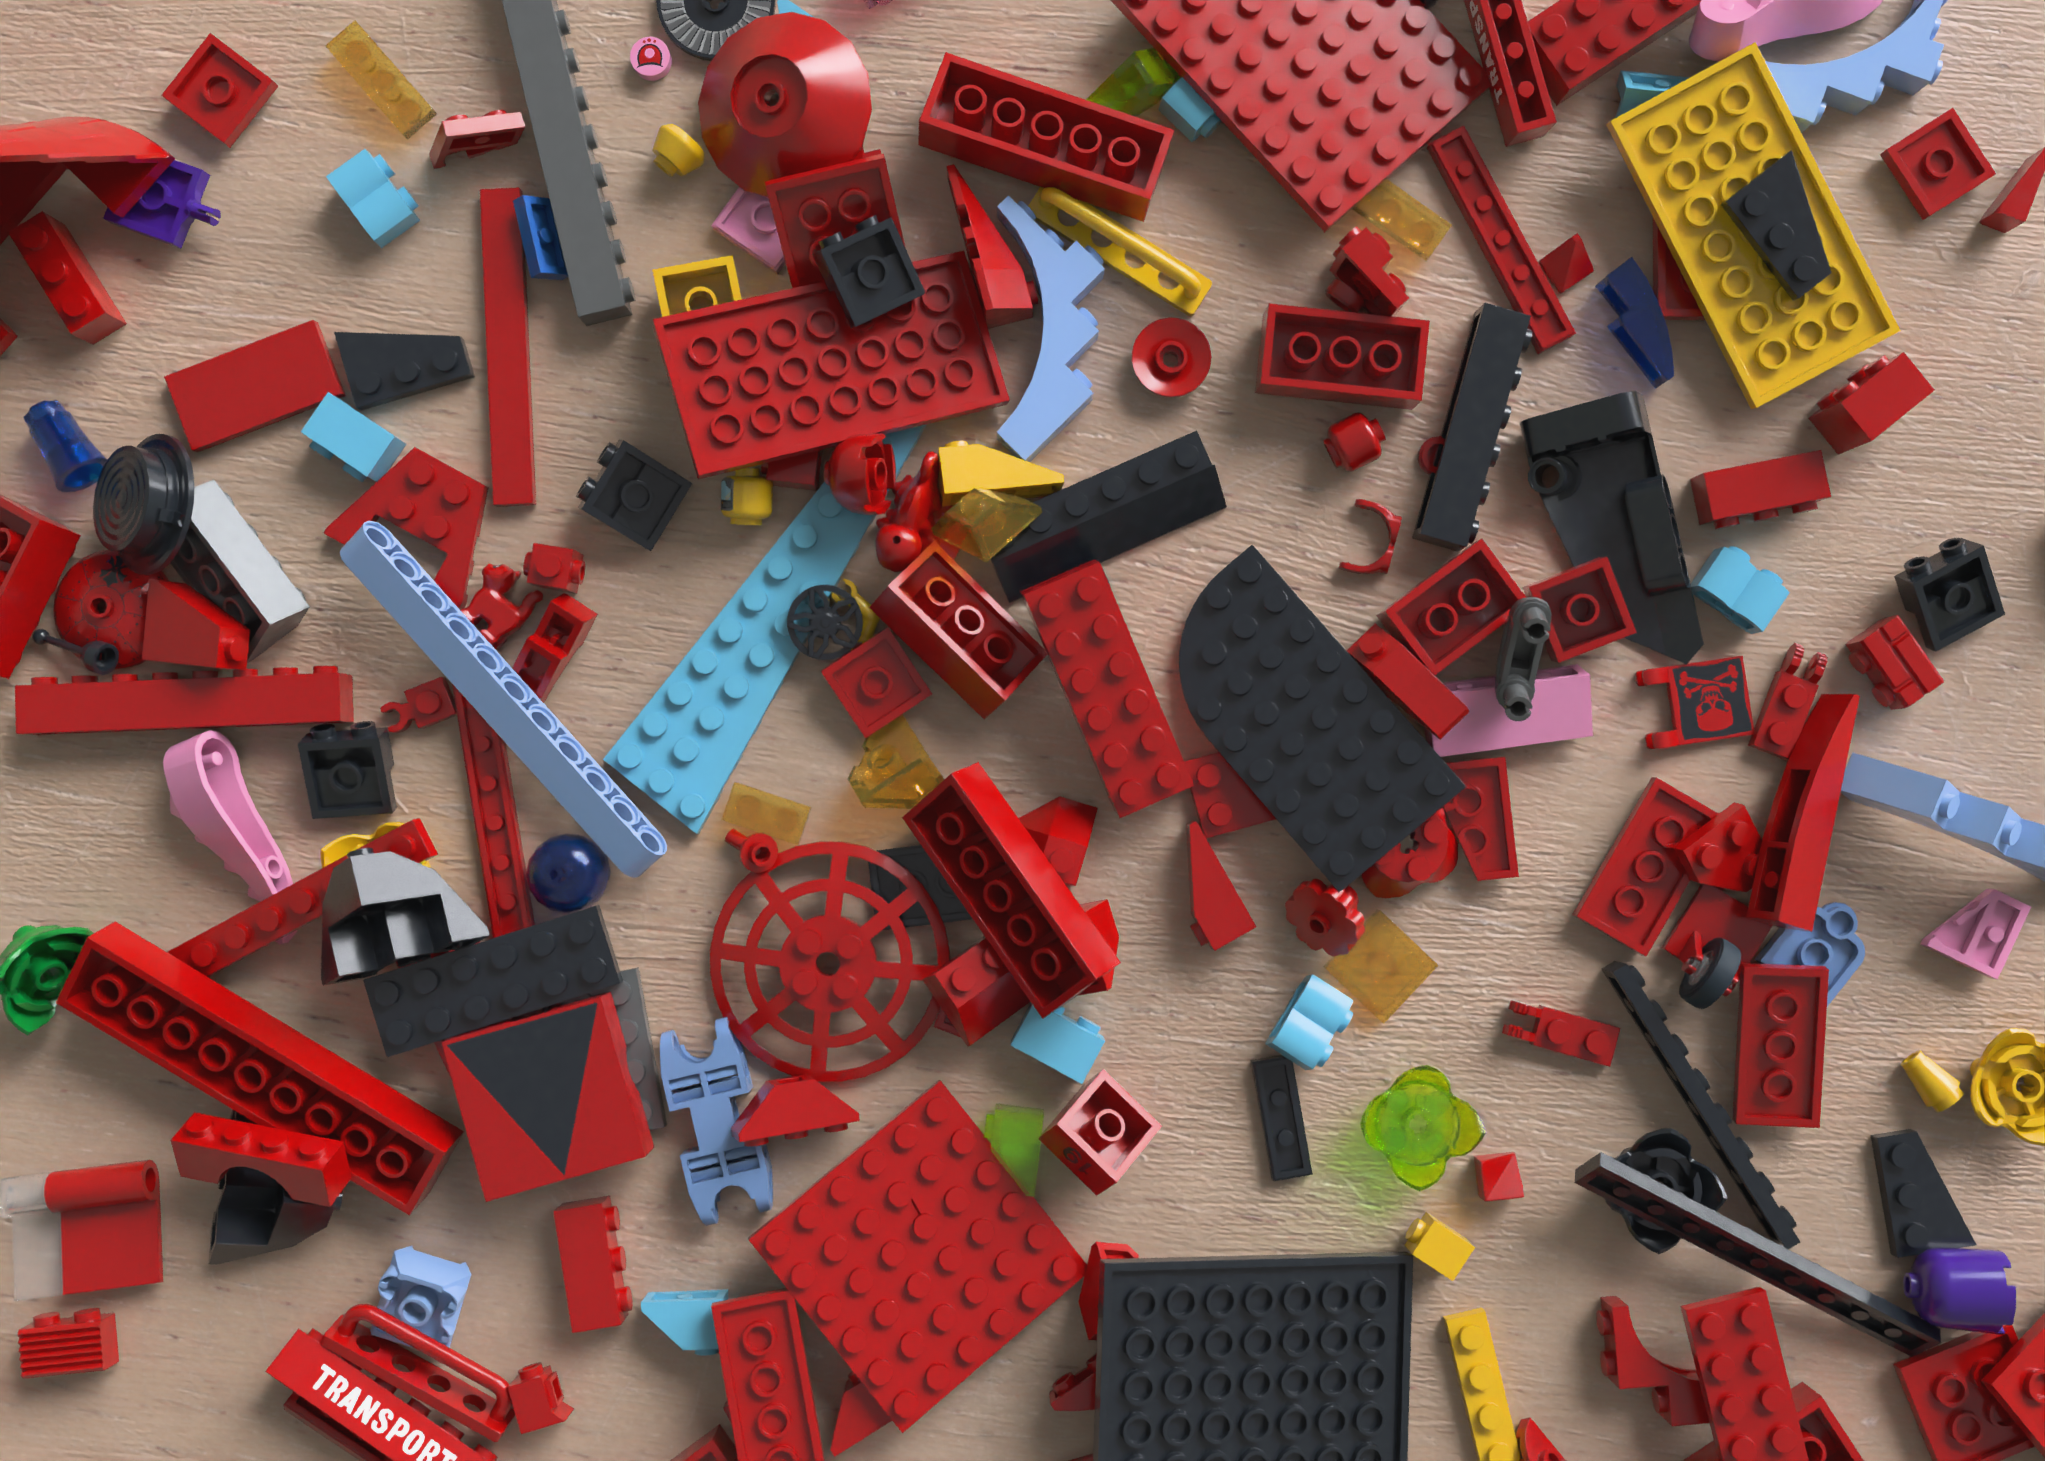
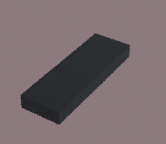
(1281, 1117)

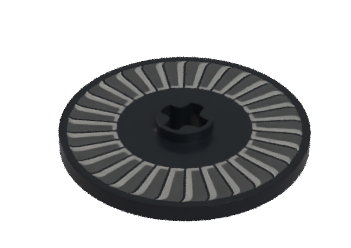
(703, 30)

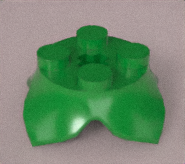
(35, 972)

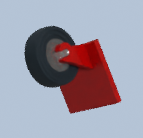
(1712, 944)

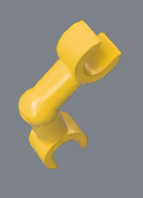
(870, 619)

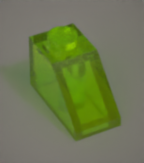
(1136, 83)
(1016, 1142)

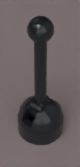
(89, 652)

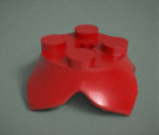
(1428, 861)

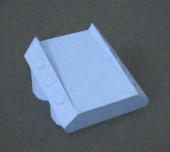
(423, 1294)

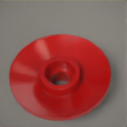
(1176, 338)

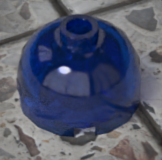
(585, 873)

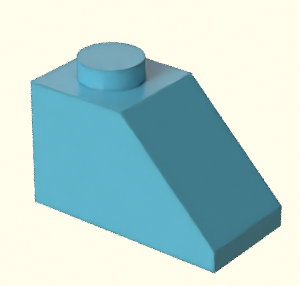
(686, 1317)

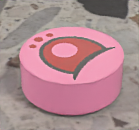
(650, 58)

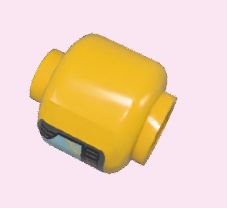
(746, 497)

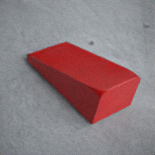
(2016, 198)

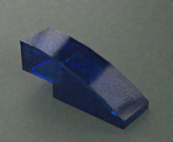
(1640, 321)

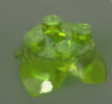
(1450, 1129)

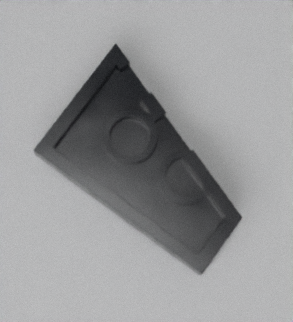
(1914, 1197)

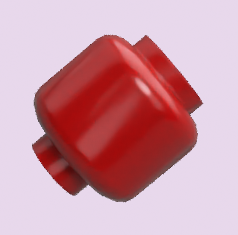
(1354, 442)

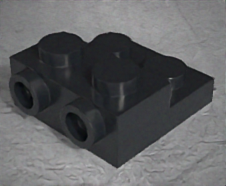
(868, 270)
(633, 493)
(1950, 592)
(348, 770)

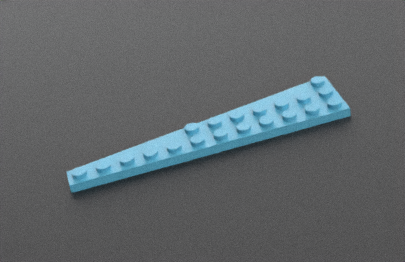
(717, 695)

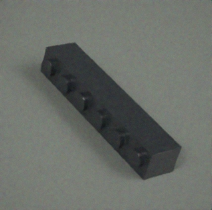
(1472, 427)

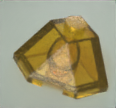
(985, 521)
(894, 768)

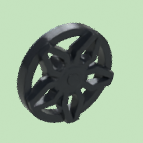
(824, 622)

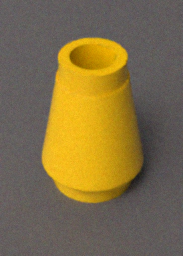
(1932, 1082)

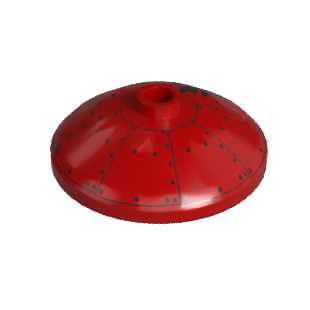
(125, 592)

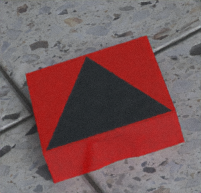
(548, 1097)

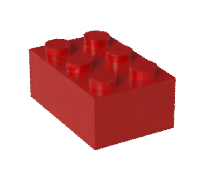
(1453, 607)

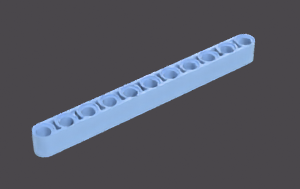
(503, 699)

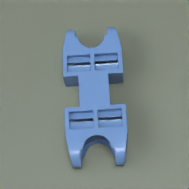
(718, 1157)

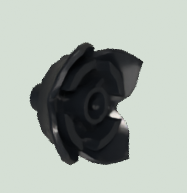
(1668, 1157)

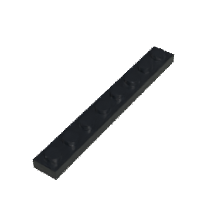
(1710, 1117)

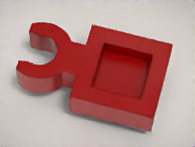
(426, 705)

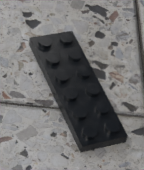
(493, 981)

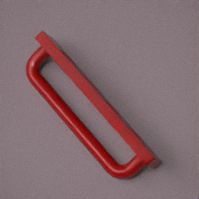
(347, 1334)

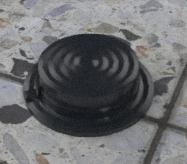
(145, 502)

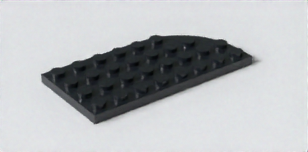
(1305, 722)

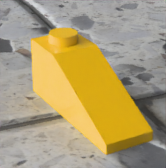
(984, 468)

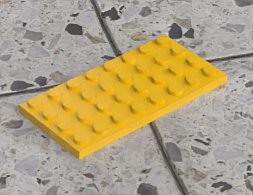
(1693, 154)

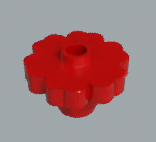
(1325, 917)

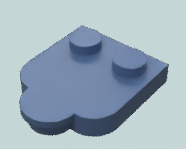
(1828, 945)

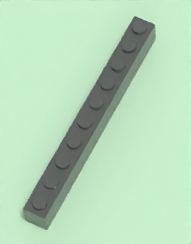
(568, 160)

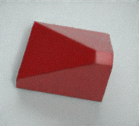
(1567, 264)

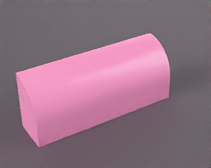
(1558, 713)

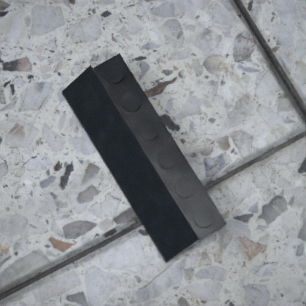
(1112, 513)

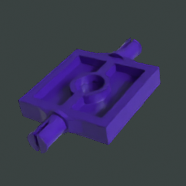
(169, 206)

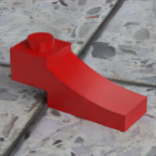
(553, 644)

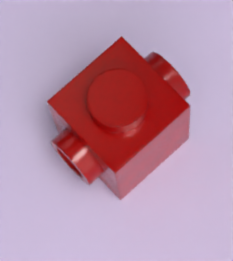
(554, 568)

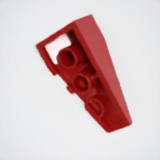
(996, 272)

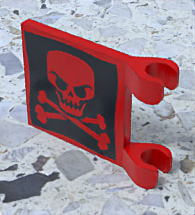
(1705, 701)

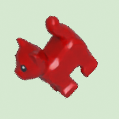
(500, 613)

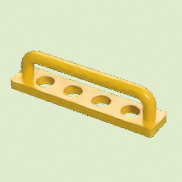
(1192, 284)

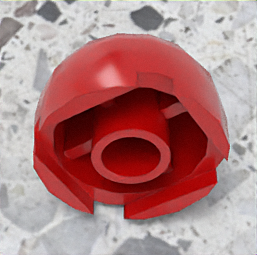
(862, 473)

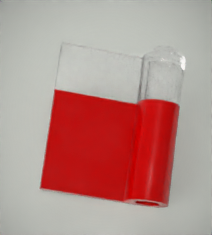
(84, 1229)

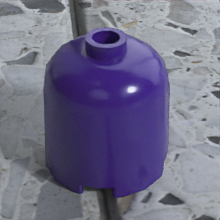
(1962, 1289)

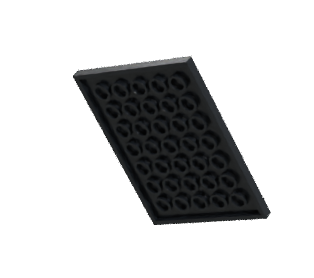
(1254, 1358)

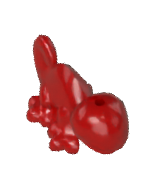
(908, 527)

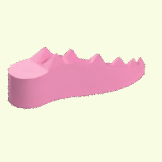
(1731, 25)
(218, 810)

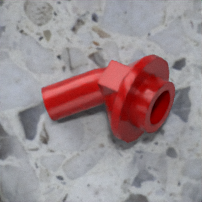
(757, 851)

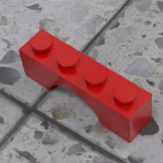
(304, 1164)

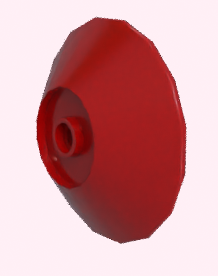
(819, 108)

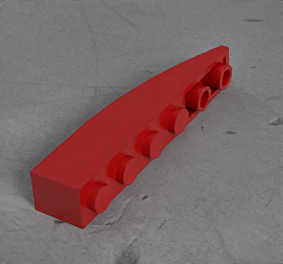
(1803, 818)

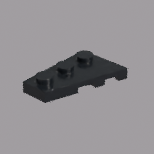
(1781, 226)
(400, 365)

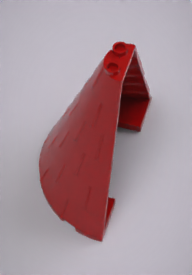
(102, 154)

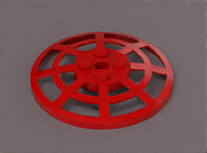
(831, 934)

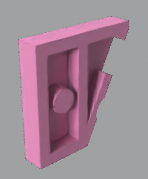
(1981, 932)

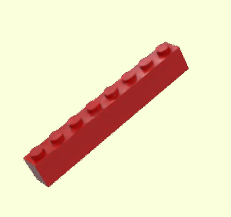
(184, 703)

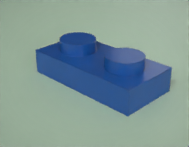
(540, 238)

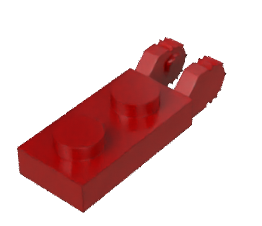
(1787, 704)
(1566, 1033)

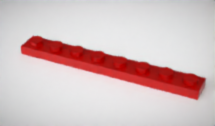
(288, 908)

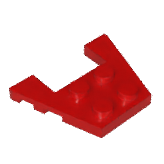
(432, 505)

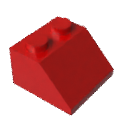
(976, 991)

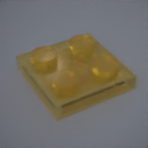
(1382, 967)

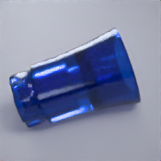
(64, 446)

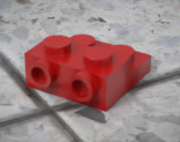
(1361, 266)

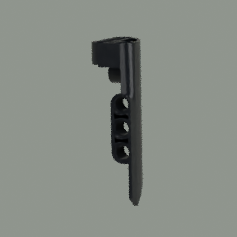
(1618, 508)

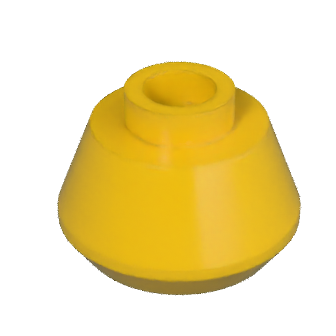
(676, 151)

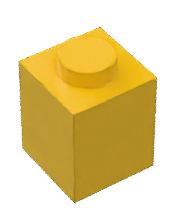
(1438, 1245)

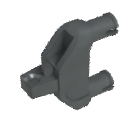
(1520, 655)

